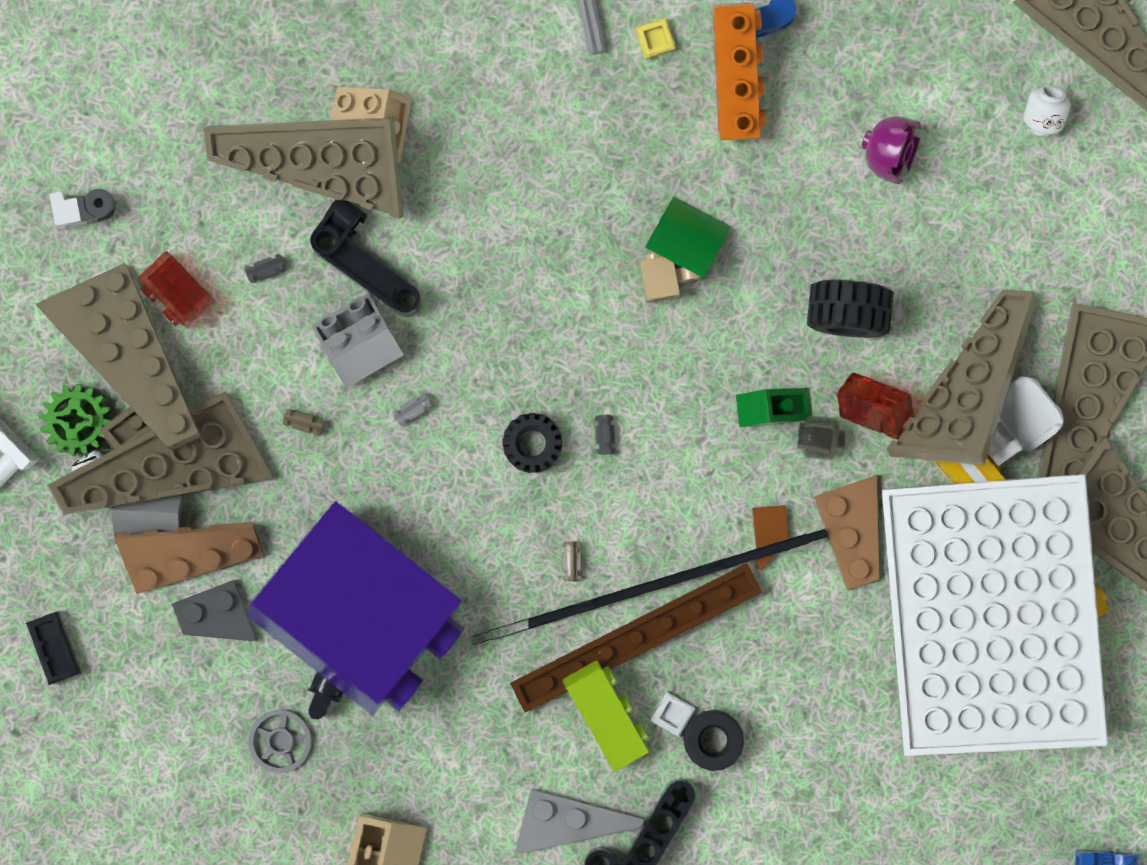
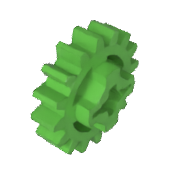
(75, 435)

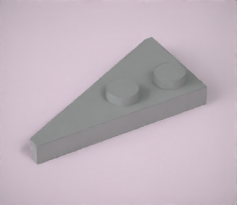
(560, 820)

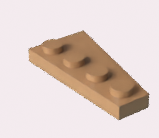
(173, 556)

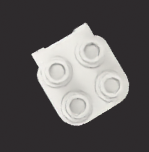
(1025, 420)

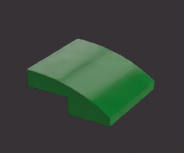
(688, 237)

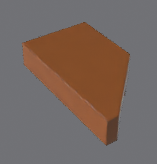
(769, 527)

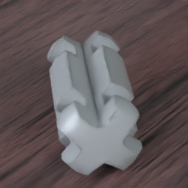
(412, 409)

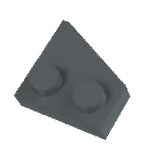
(215, 614)

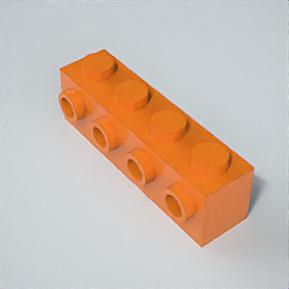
(736, 70)

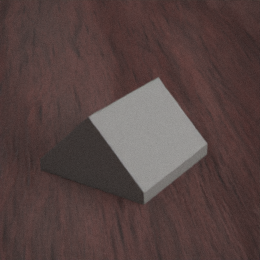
(159, 514)

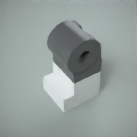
(78, 211)

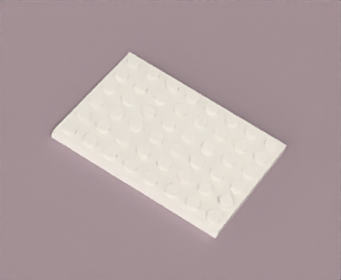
(995, 616)

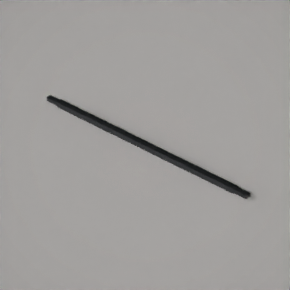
(670, 580)

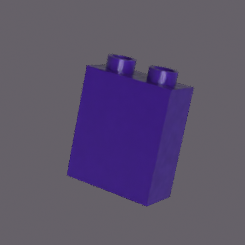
(357, 611)

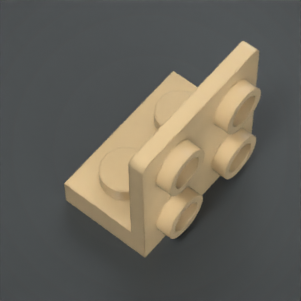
(373, 103)

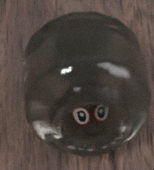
(820, 437)

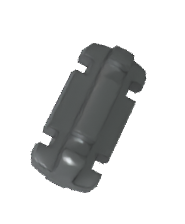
(265, 268)
(604, 434)

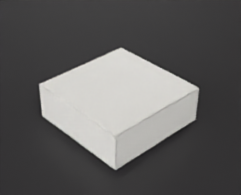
(672, 714)

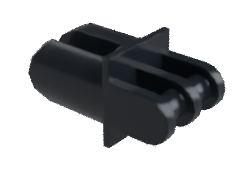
(324, 694)

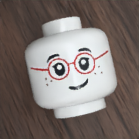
(1047, 110)

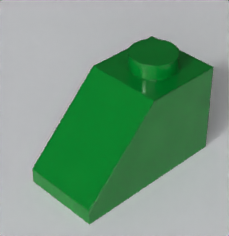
(773, 407)

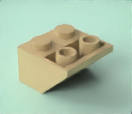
(386, 842)

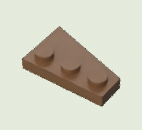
(852, 529)

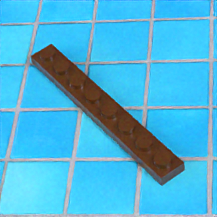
(639, 635)

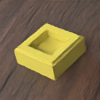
(655, 38)

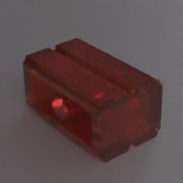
(175, 289)
(874, 405)

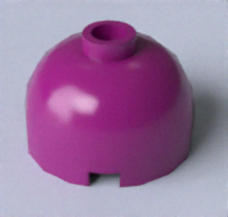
(891, 147)

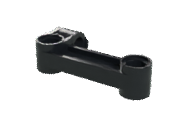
(355, 263)

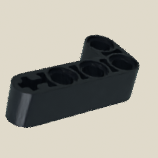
(648, 833)

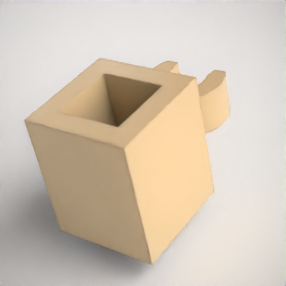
(662, 279)

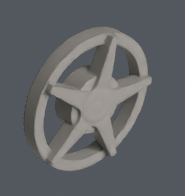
(279, 741)

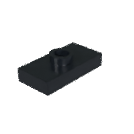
(53, 648)

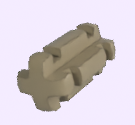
(303, 422)
(572, 561)

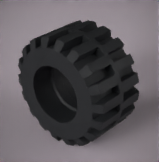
(850, 308)

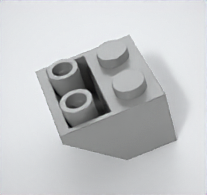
(357, 340)

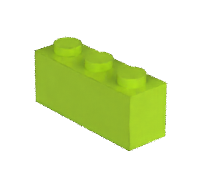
(607, 715)

